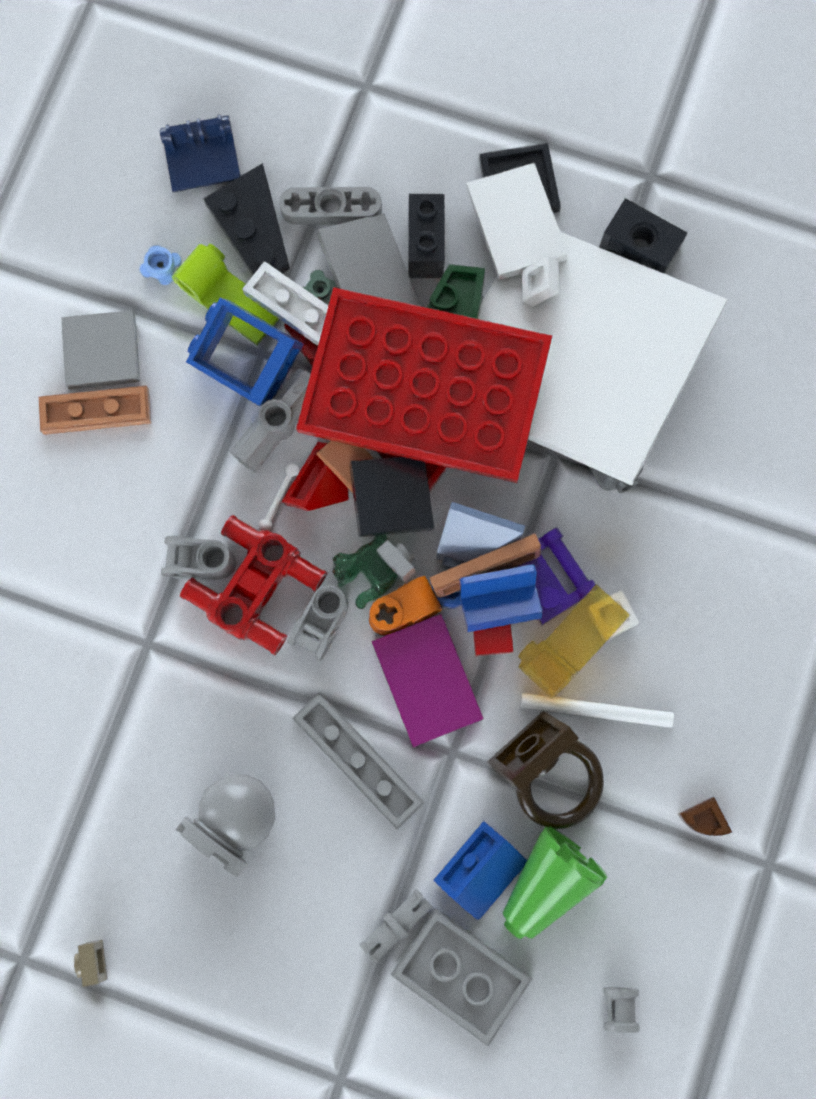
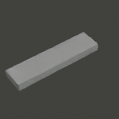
(358, 760)

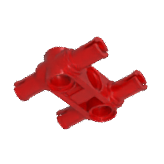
(253, 584)

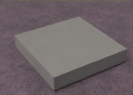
(100, 349)

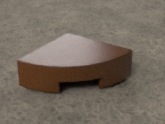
(706, 818)

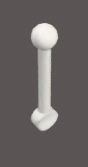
(291, 473)

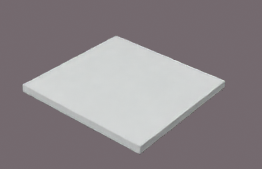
(614, 354)

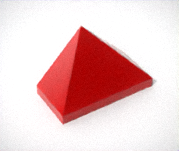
(315, 485)

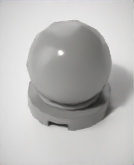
(233, 818)

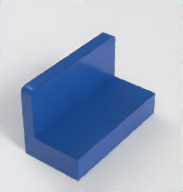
(500, 598)
(480, 870)

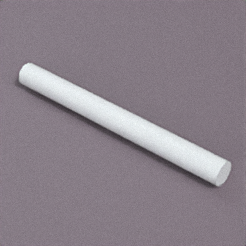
(597, 710)

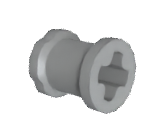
(621, 1009)

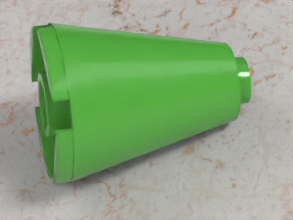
(550, 884)

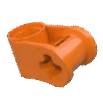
(410, 605)

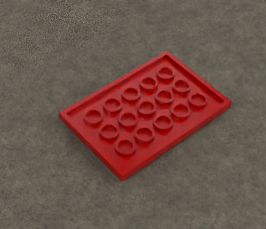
(424, 384)

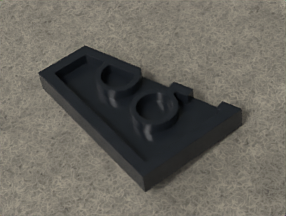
(250, 220)

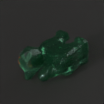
(366, 561)

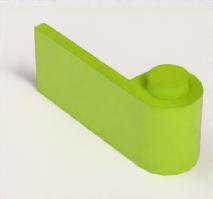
(207, 279)

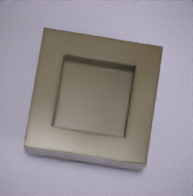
(91, 963)

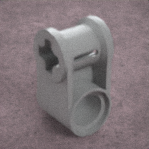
(190, 558)
(319, 624)

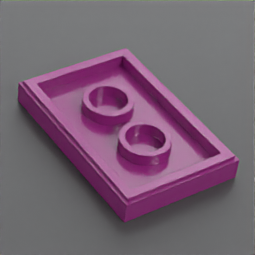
(427, 680)

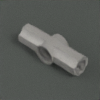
(263, 438)

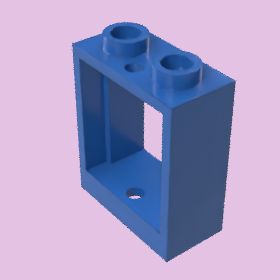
(273, 373)

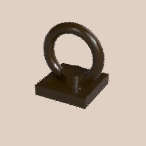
(534, 754)

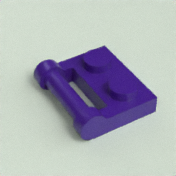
(551, 593)

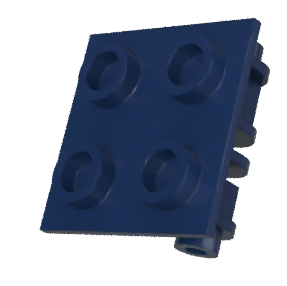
(200, 153)

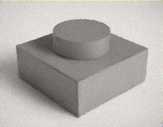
(398, 559)

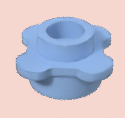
(157, 255)

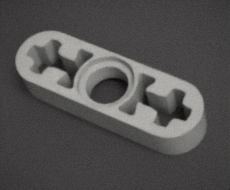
(320, 194)

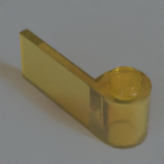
(573, 642)

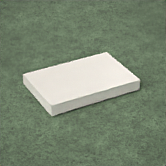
(516, 220)

